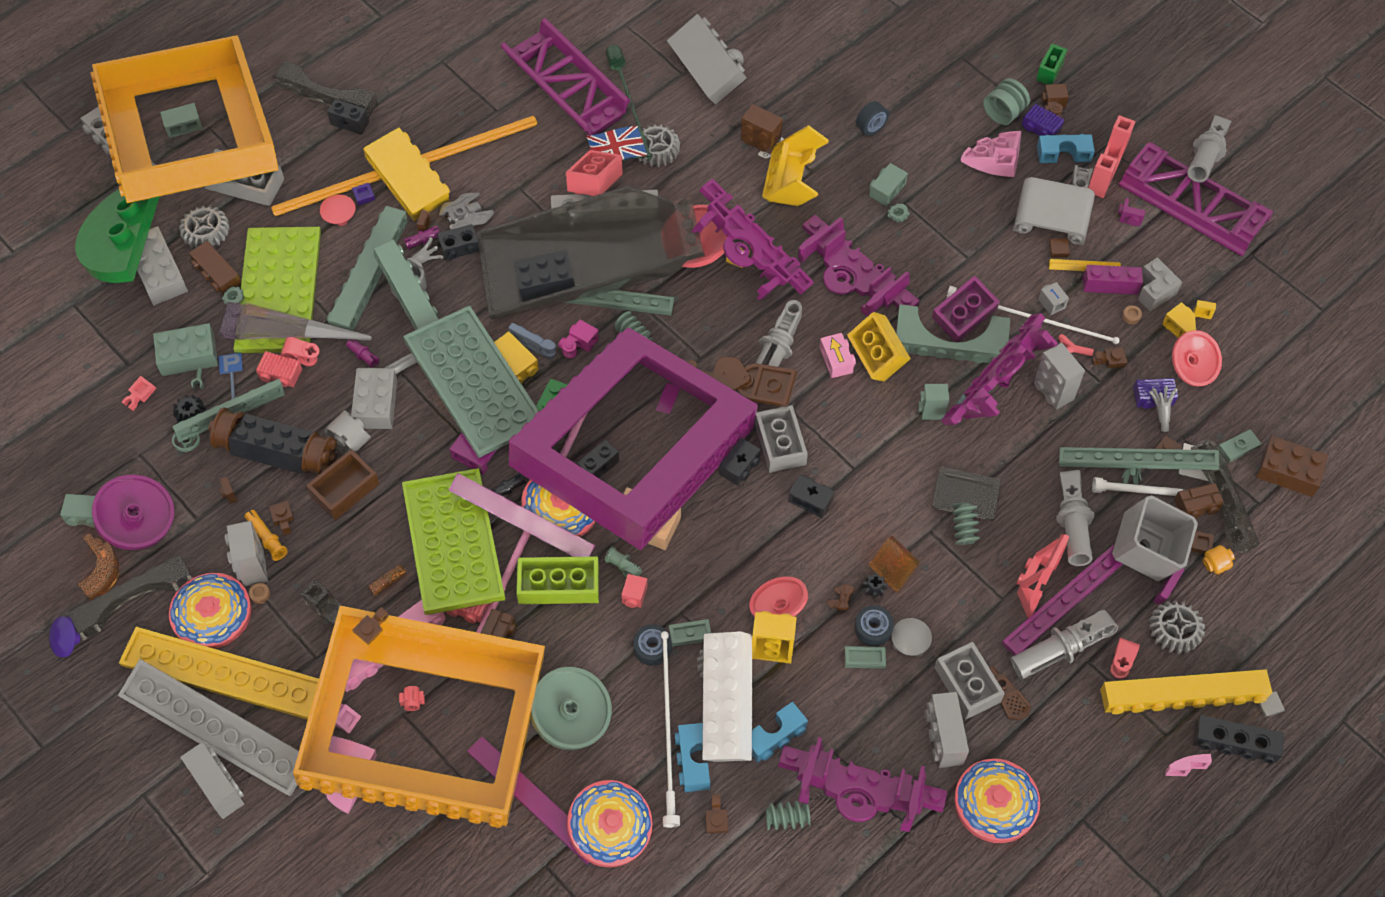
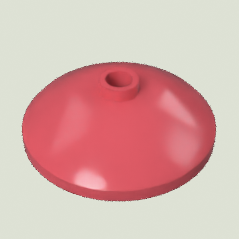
(1203, 355)
(780, 596)

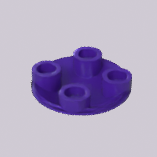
(63, 636)

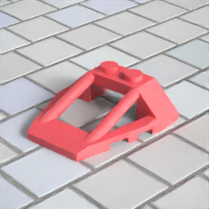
(1048, 557)

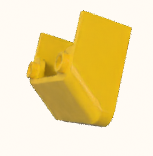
(787, 165)

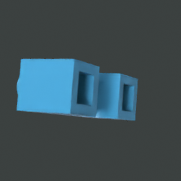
(1079, 146)
(791, 723)
(694, 775)

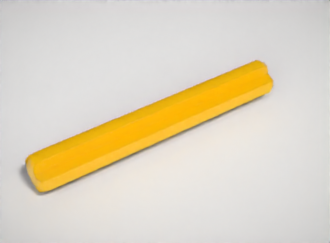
(1076, 265)

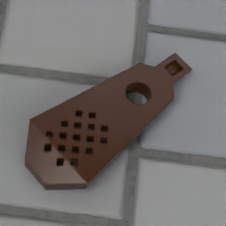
(1010, 691)

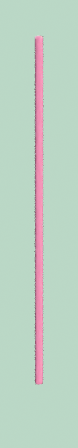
(525, 535)

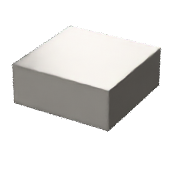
(1271, 705)

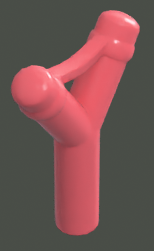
(1074, 348)

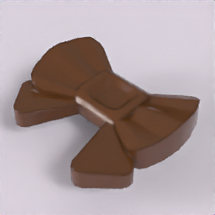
(844, 592)

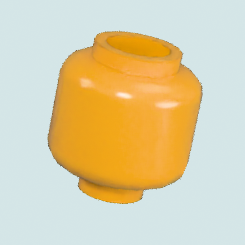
(1218, 559)

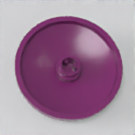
(132, 512)

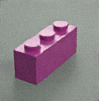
(1112, 279)

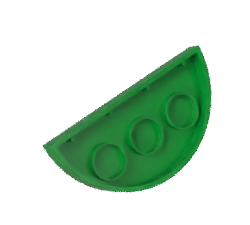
(115, 237)

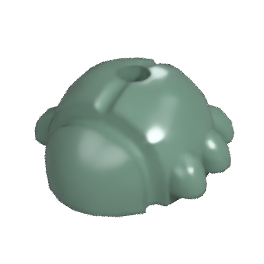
(898, 213)
(233, 295)

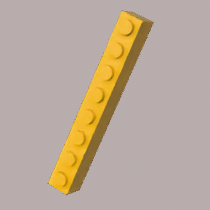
(1186, 691)

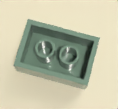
(185, 349)

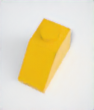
(1180, 320)

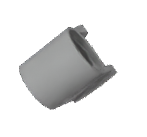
(1081, 176)

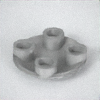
(911, 637)

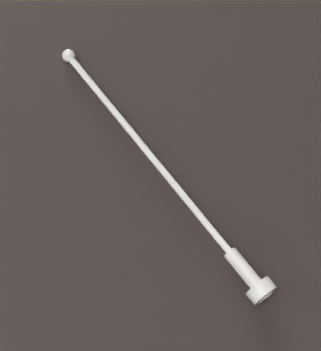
(1115, 340)
(671, 819)

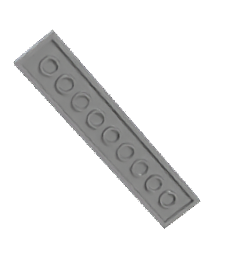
(213, 725)

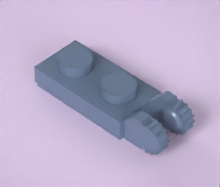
(533, 341)

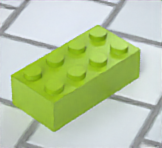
(558, 580)

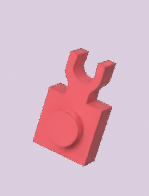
(139, 391)

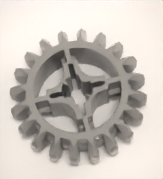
(657, 140)
(203, 222)
(1169, 634)

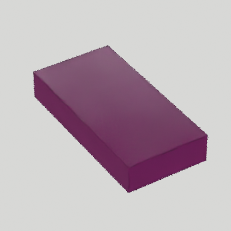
(1167, 587)

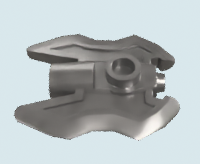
(465, 211)

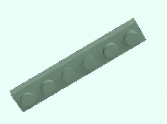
(243, 403)

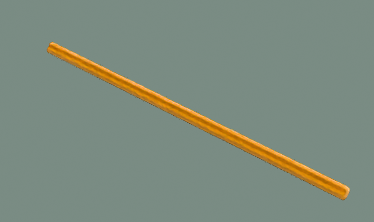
(430, 156)

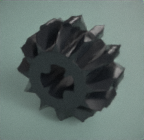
(188, 408)

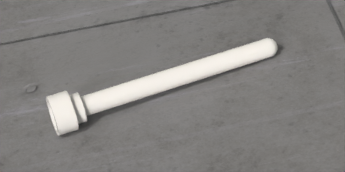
(1100, 485)

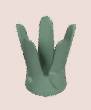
(1134, 472)

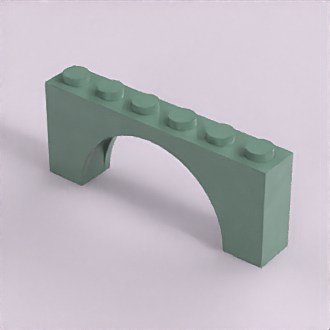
(921, 342)

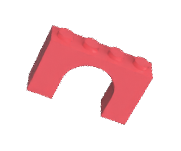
(1110, 160)

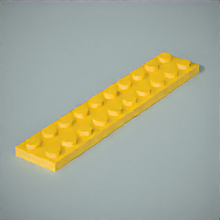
(223, 672)

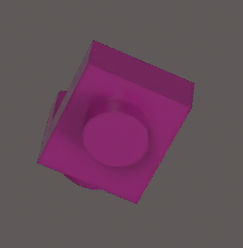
(1130, 215)

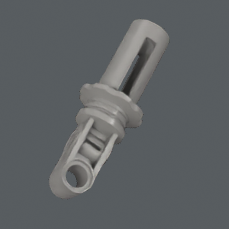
(1209, 149)
(781, 337)
(1075, 518)
(1064, 644)

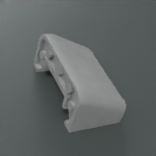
(1054, 208)

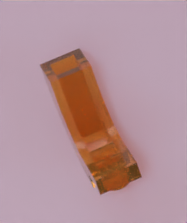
(106, 571)

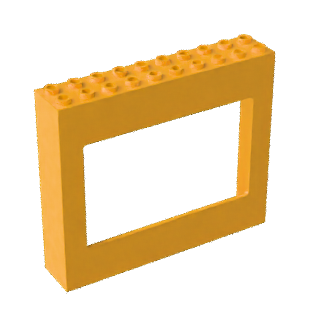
(220, 60)
(432, 651)

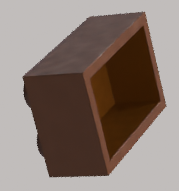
(1292, 466)
(342, 484)

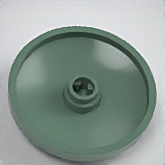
(571, 708)

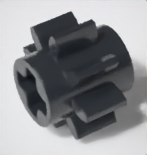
(875, 580)

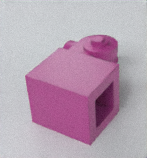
(581, 336)

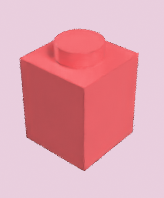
(634, 591)

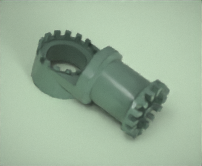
(622, 561)

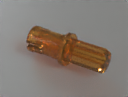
(386, 580)

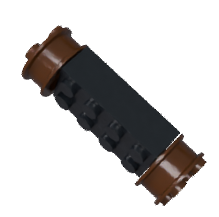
(272, 442)

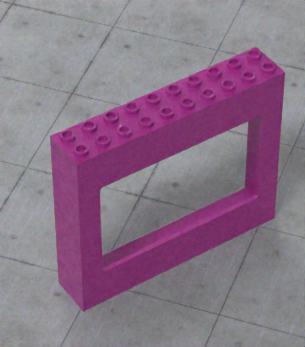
(672, 480)

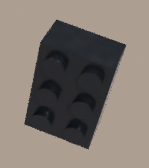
(543, 275)

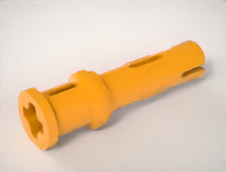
(269, 540)

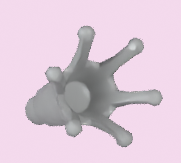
(424, 255)
(1163, 407)

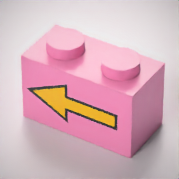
(837, 355)

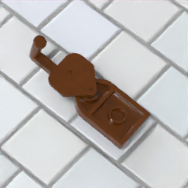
(756, 381)

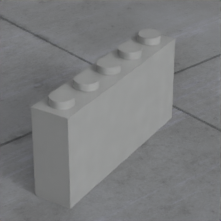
(707, 58)

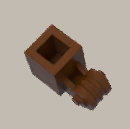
(1055, 98)

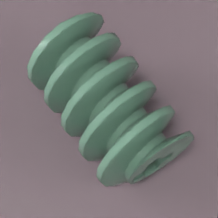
(627, 320)
(965, 523)
(787, 815)

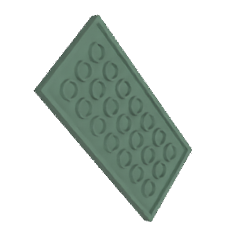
(472, 379)

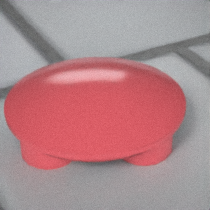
(337, 209)

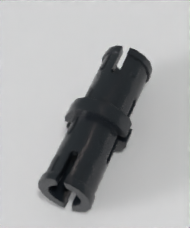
(508, 485)

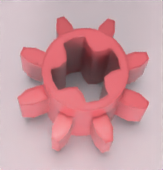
(411, 698)

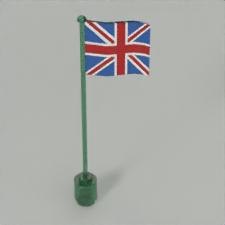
(621, 141)

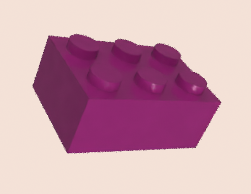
(965, 309)

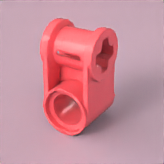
(300, 351)
(1124, 656)

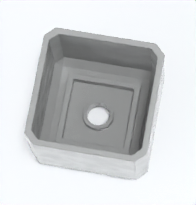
(1163, 530)

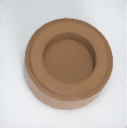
(1132, 314)
(259, 593)

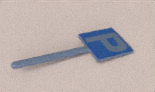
(230, 364)

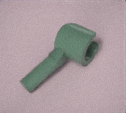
(197, 380)

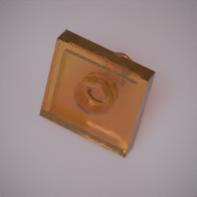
(894, 563)

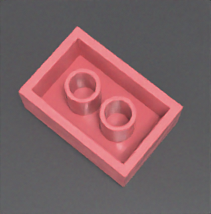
(594, 173)

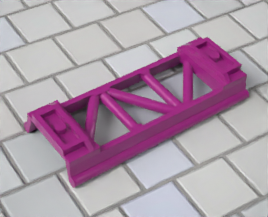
(594, 118)
(1238, 239)

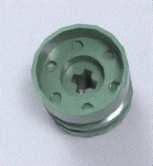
(1006, 101)

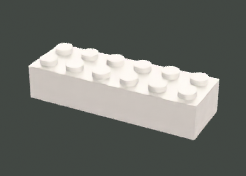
(727, 697)

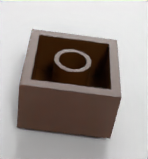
(761, 129)

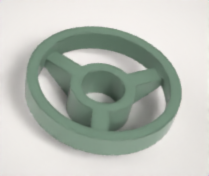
(187, 445)

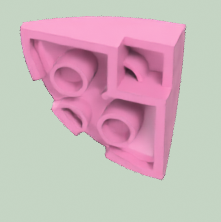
(995, 155)
(349, 748)

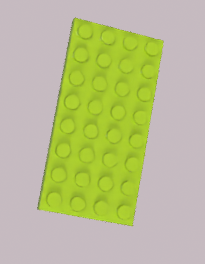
(280, 277)
(451, 545)

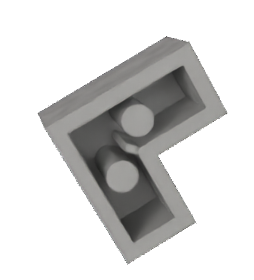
(1160, 284)

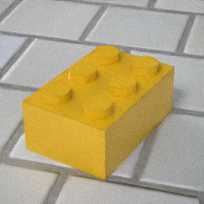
(878, 346)
(773, 637)

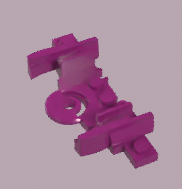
(736, 225)
(842, 261)
(1008, 362)
(862, 784)

